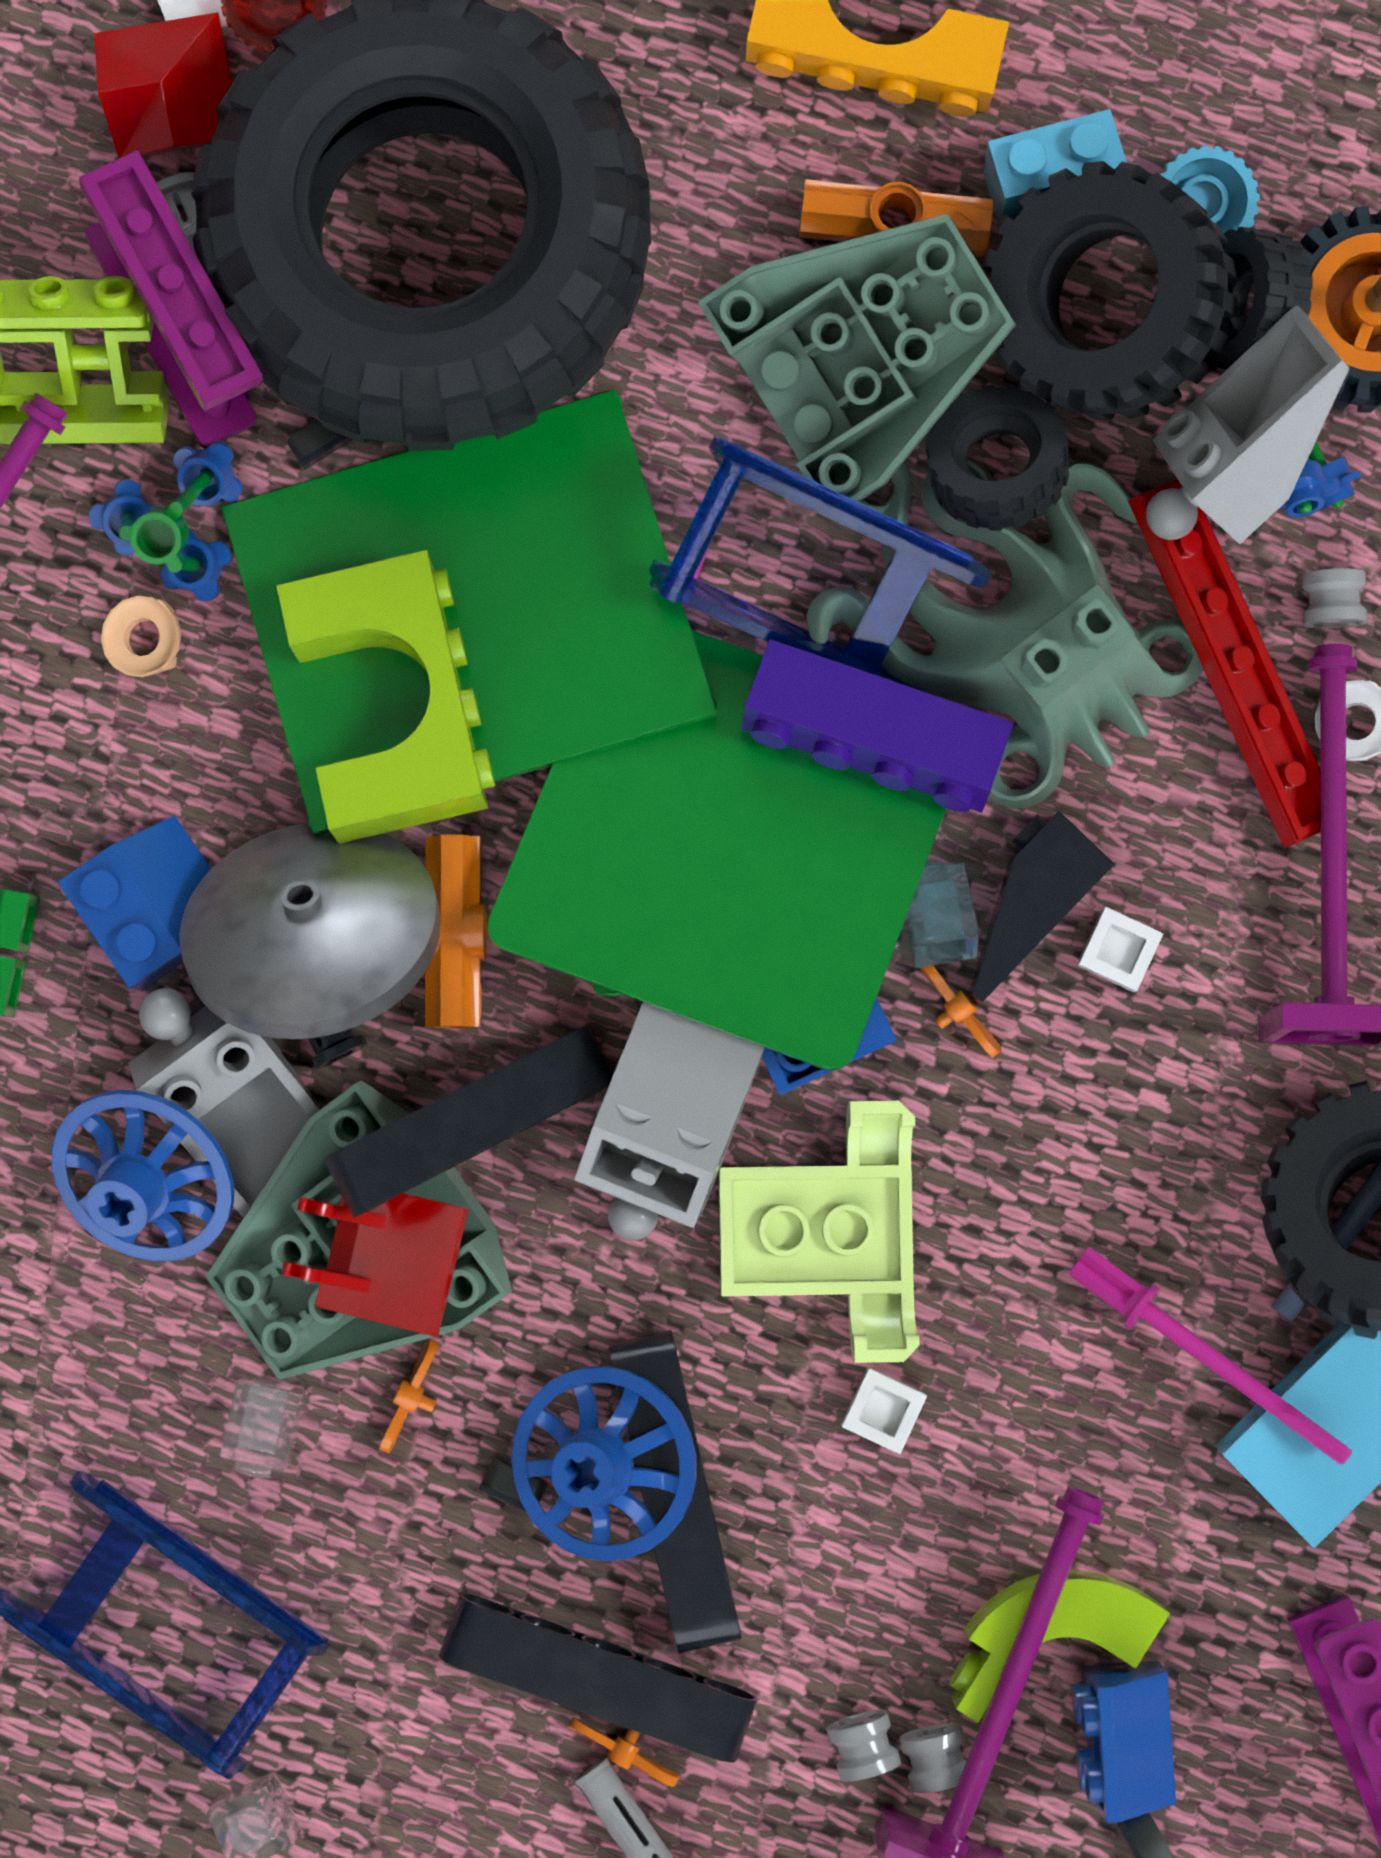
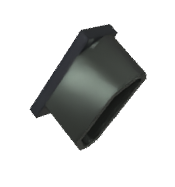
(315, 443)
(500, 1483)
(1144, 1837)

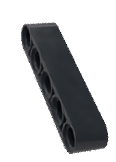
(469, 1121)
(692, 1555)
(597, 1678)

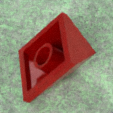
(162, 83)

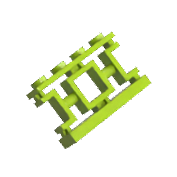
(47, 311)

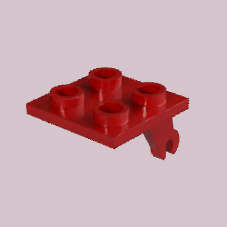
(389, 1261)

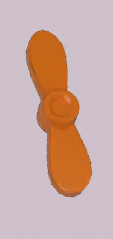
(960, 1009)
(410, 1395)
(625, 1752)

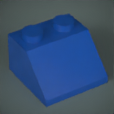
(137, 898)

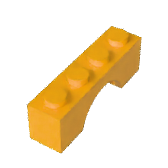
(947, 65)

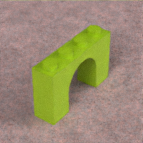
(436, 768)

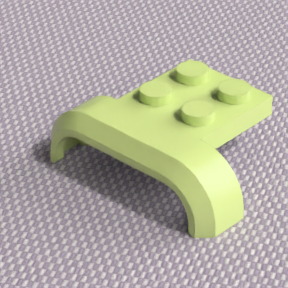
(832, 1231)

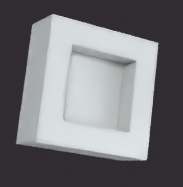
(1119, 949)
(883, 1410)

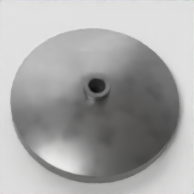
(309, 932)

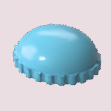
(1218, 184)

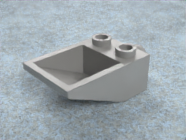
(1249, 432)
(242, 1096)
(667, 1120)

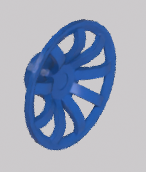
(133, 1187)
(599, 1467)

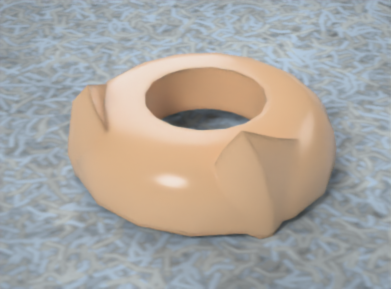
(119, 626)

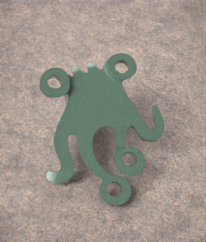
(1045, 653)

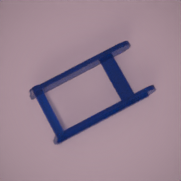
(890, 602)
(93, 1582)

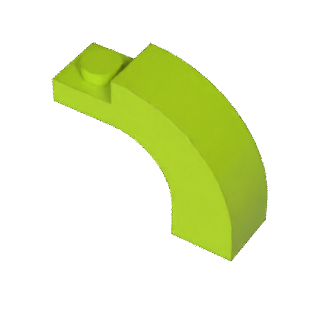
(1089, 1609)

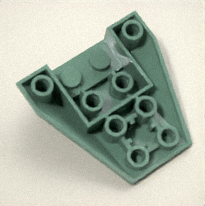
(862, 345)
(281, 1309)

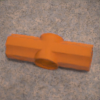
(851, 211)
(454, 973)

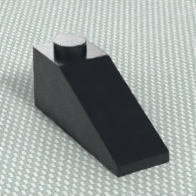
(1038, 890)

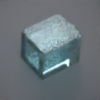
(942, 917)

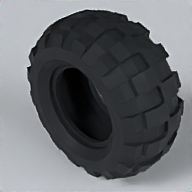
(402, 72)

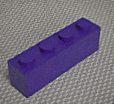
(875, 727)

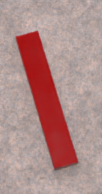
(1239, 672)

